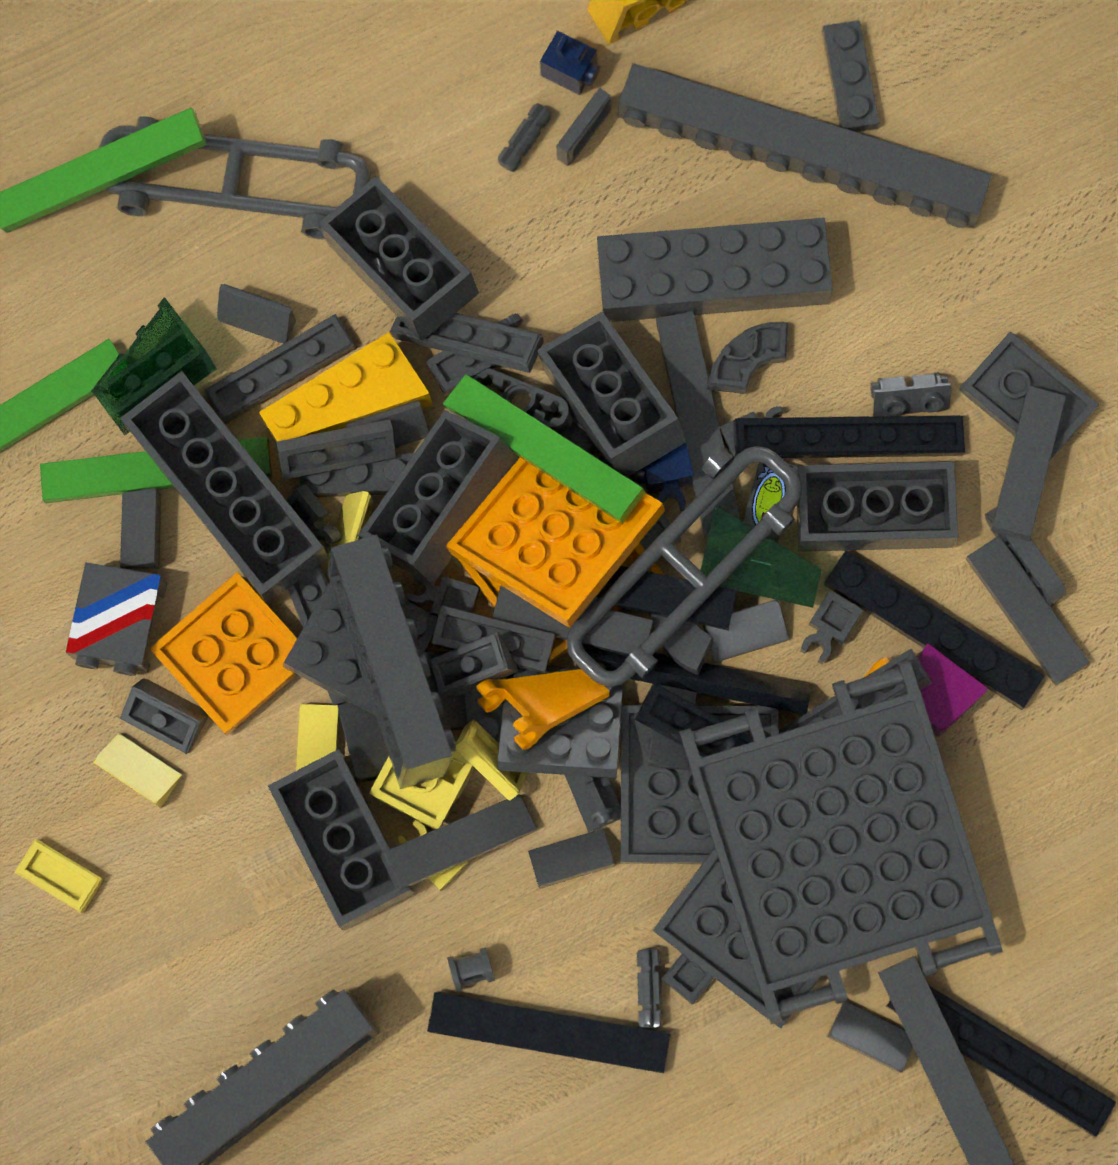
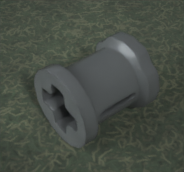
(470, 969)

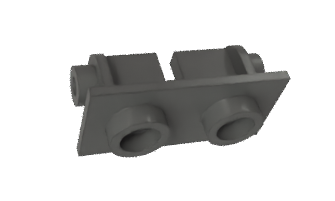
(926, 394)
(594, 800)

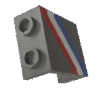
(114, 618)

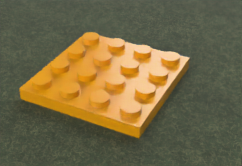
(549, 541)

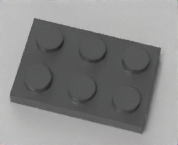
(1002, 382)

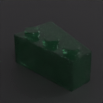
(151, 361)
(768, 571)

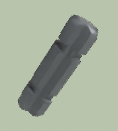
(524, 137)
(649, 988)

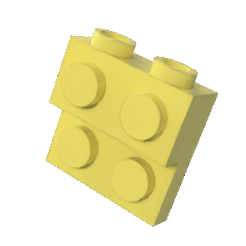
(426, 801)

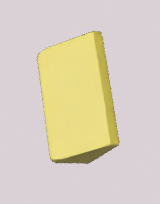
(353, 517)
(138, 769)

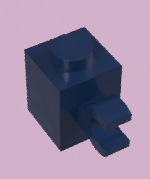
(569, 63)
(668, 475)

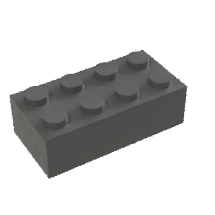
(399, 258)
(611, 395)
(438, 494)
(877, 506)
(338, 839)

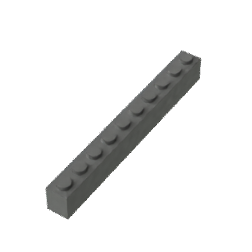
(803, 146)

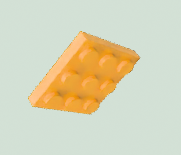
(229, 653)

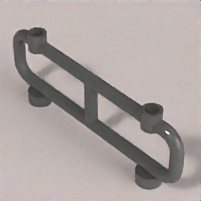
(135, 196)
(723, 470)

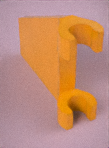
(542, 700)

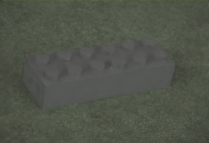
(714, 269)
(224, 487)
(390, 662)
(265, 1084)

